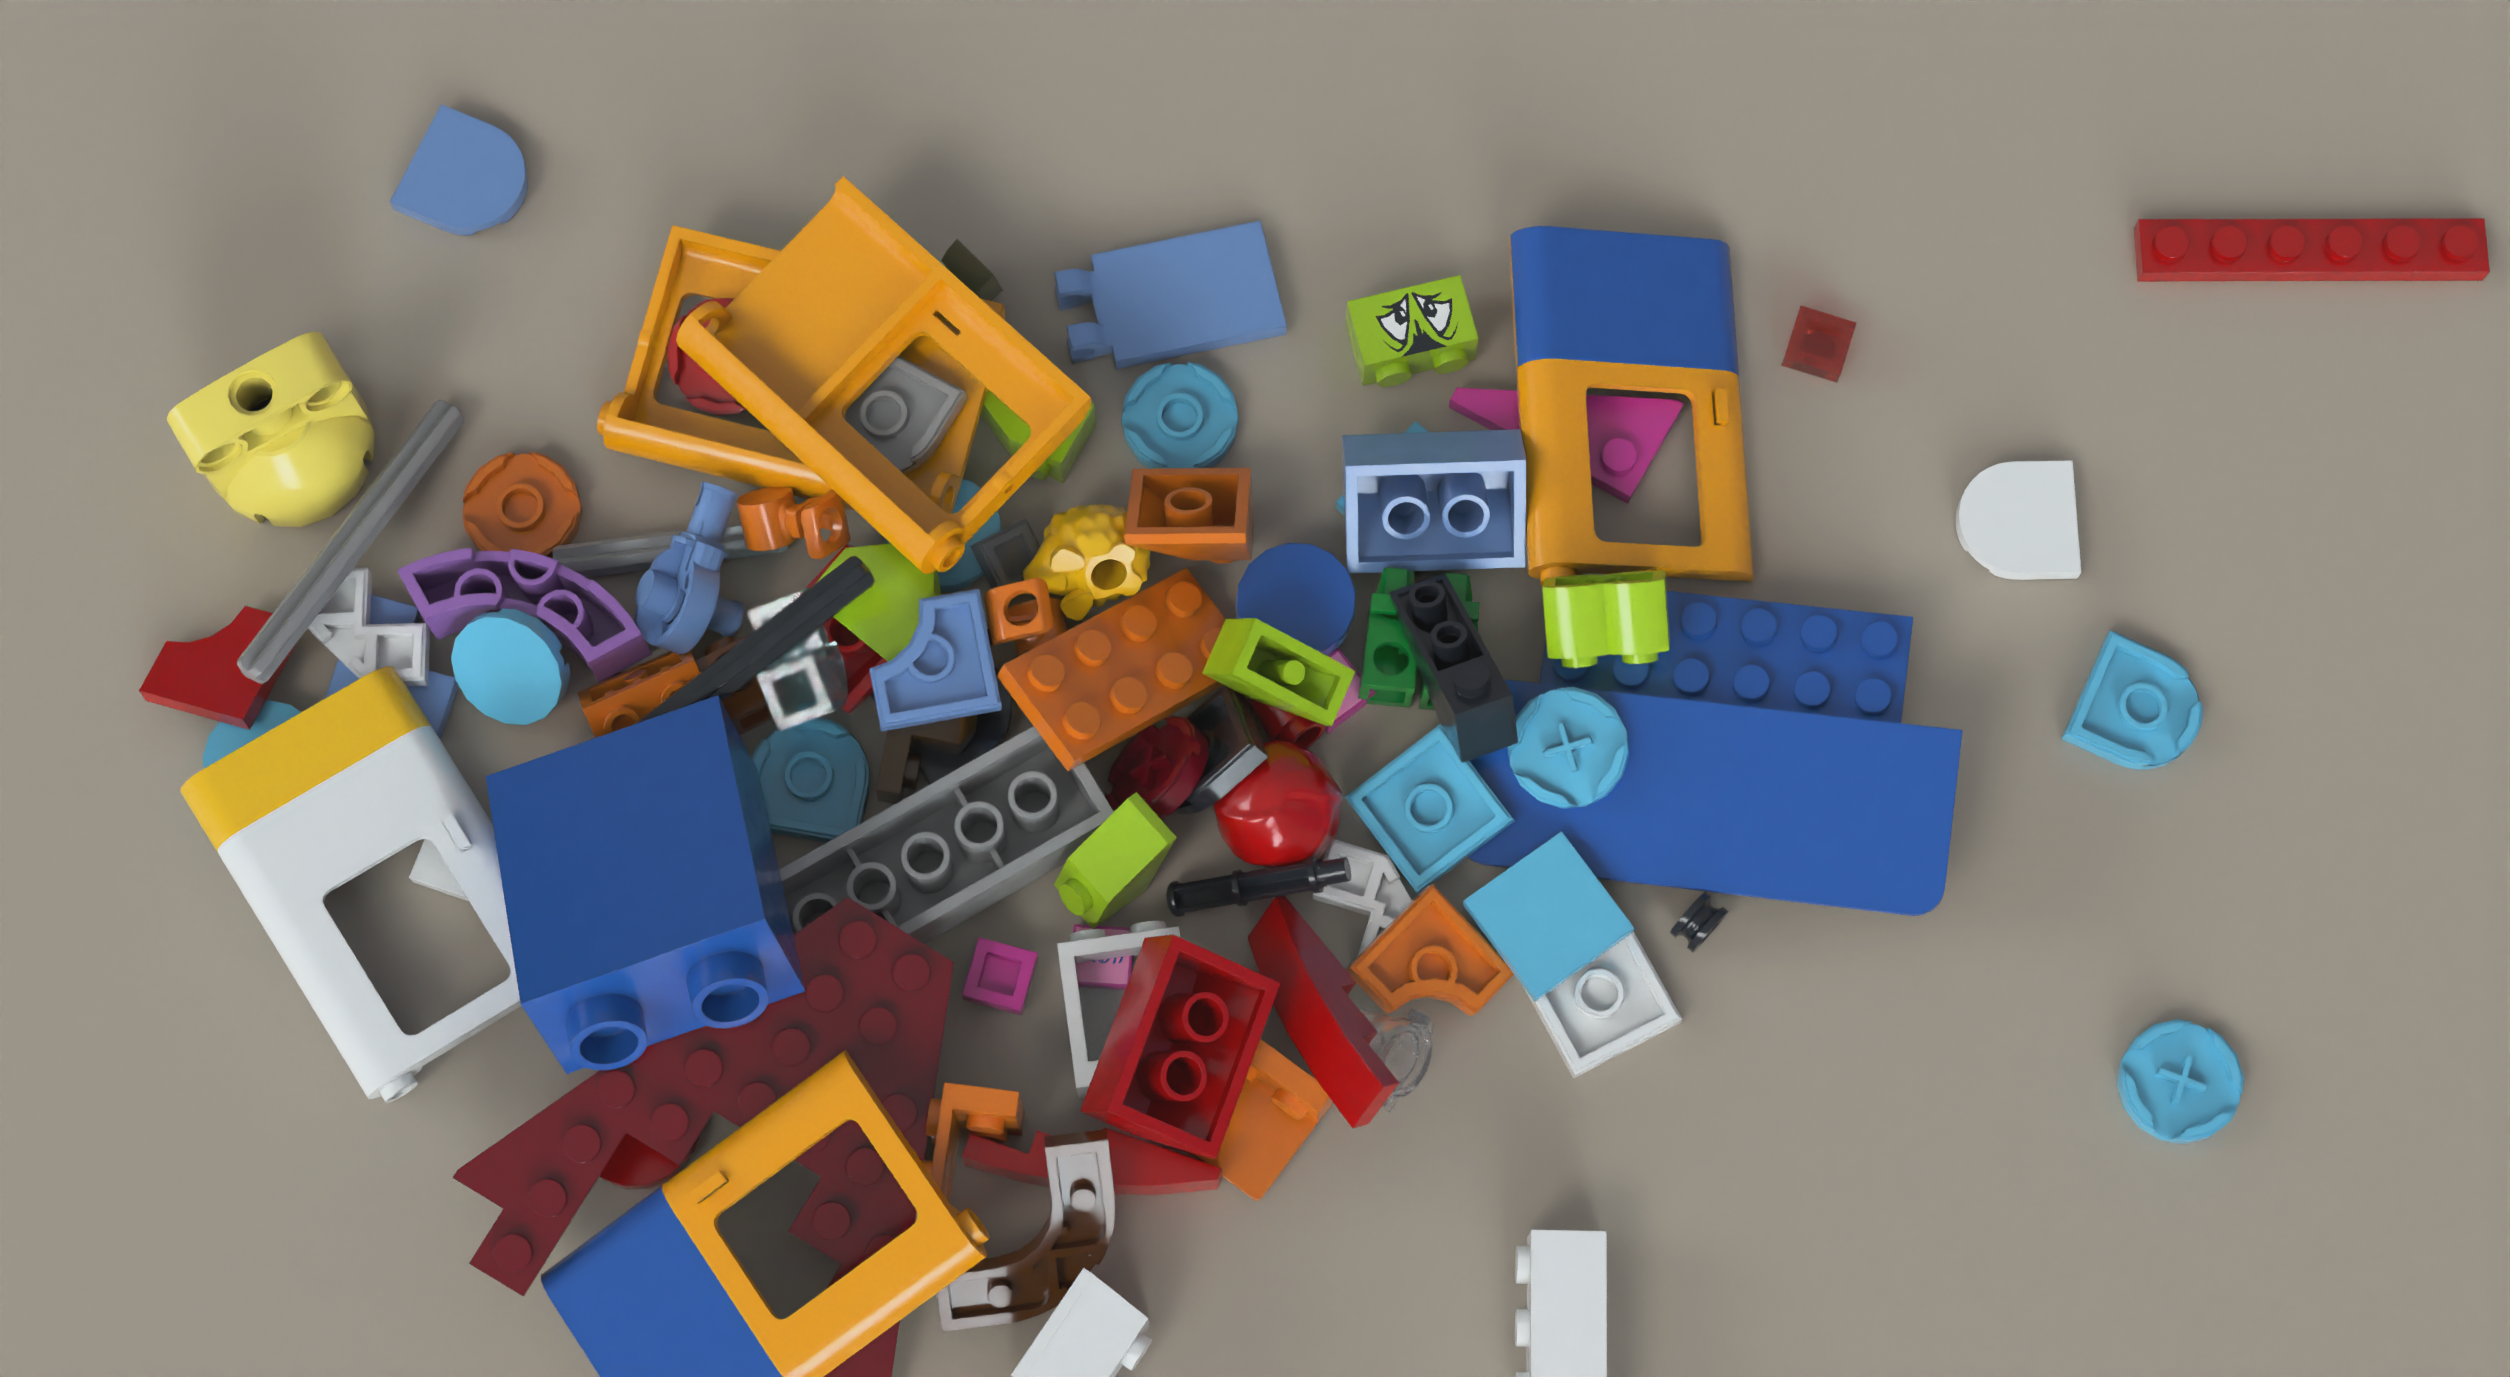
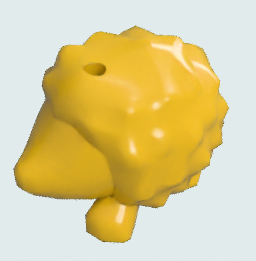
(1088, 559)

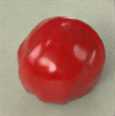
(1281, 809)

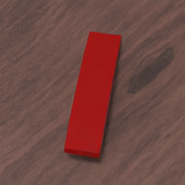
(1319, 1013)
(1135, 1165)

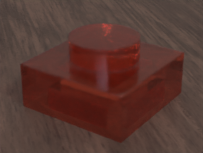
(1818, 344)

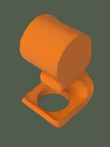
(774, 520)
(1027, 622)

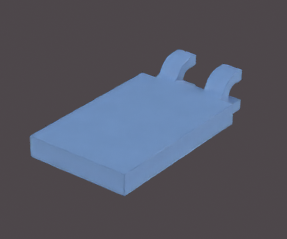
(1174, 297)

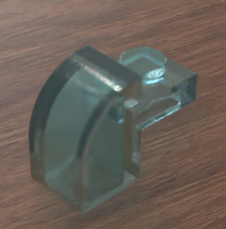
(804, 680)

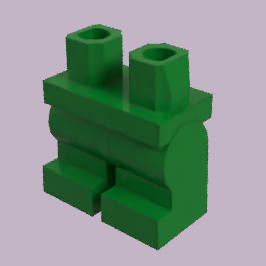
(1387, 658)

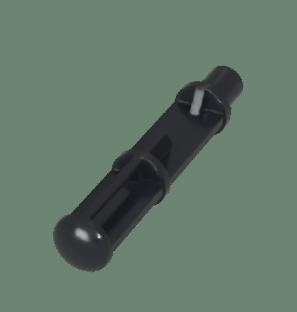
(1256, 885)

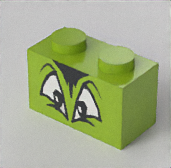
(1412, 331)

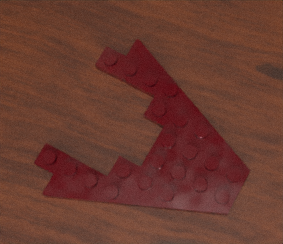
(863, 994)

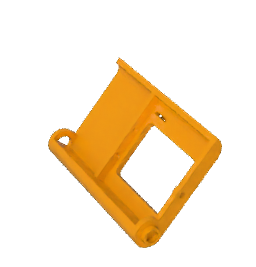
(826, 328)

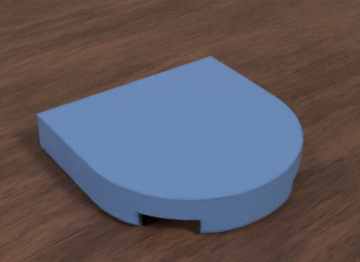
(463, 176)

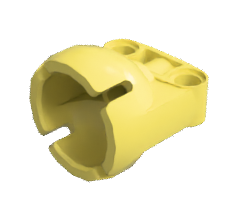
(294, 456)

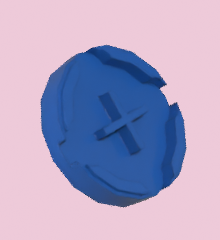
(1299, 594)

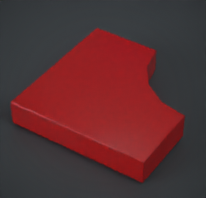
(205, 675)

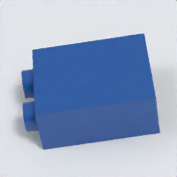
(642, 887)

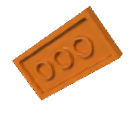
(1118, 669)

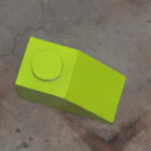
(1278, 670)
(1115, 862)

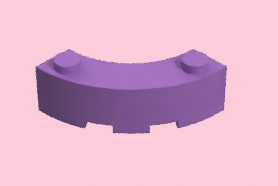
(582, 614)

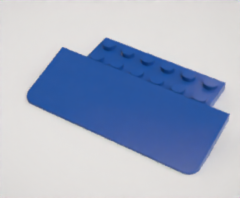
(1757, 763)

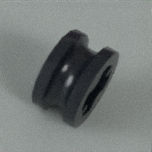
(1699, 922)

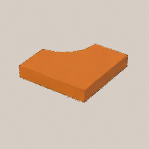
(1430, 955)

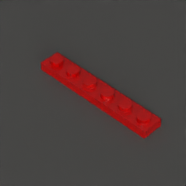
(2311, 249)

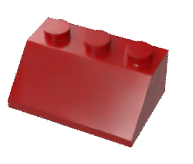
(1180, 1046)

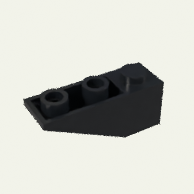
(1456, 668)

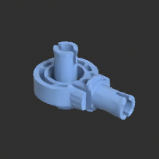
(683, 584)

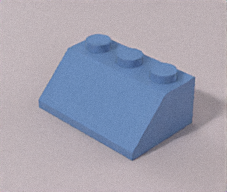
(1434, 500)

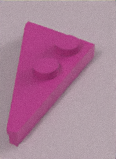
(1621, 431)

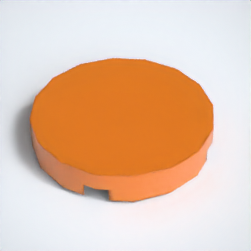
(521, 505)

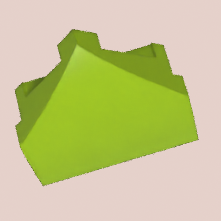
(889, 609)

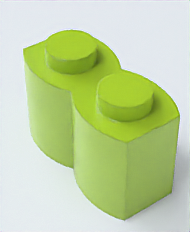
(1606, 617)

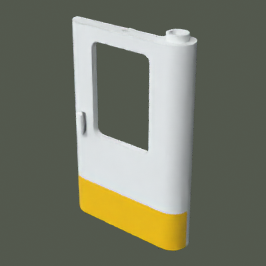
(326, 805)

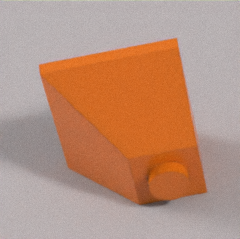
(1192, 513)

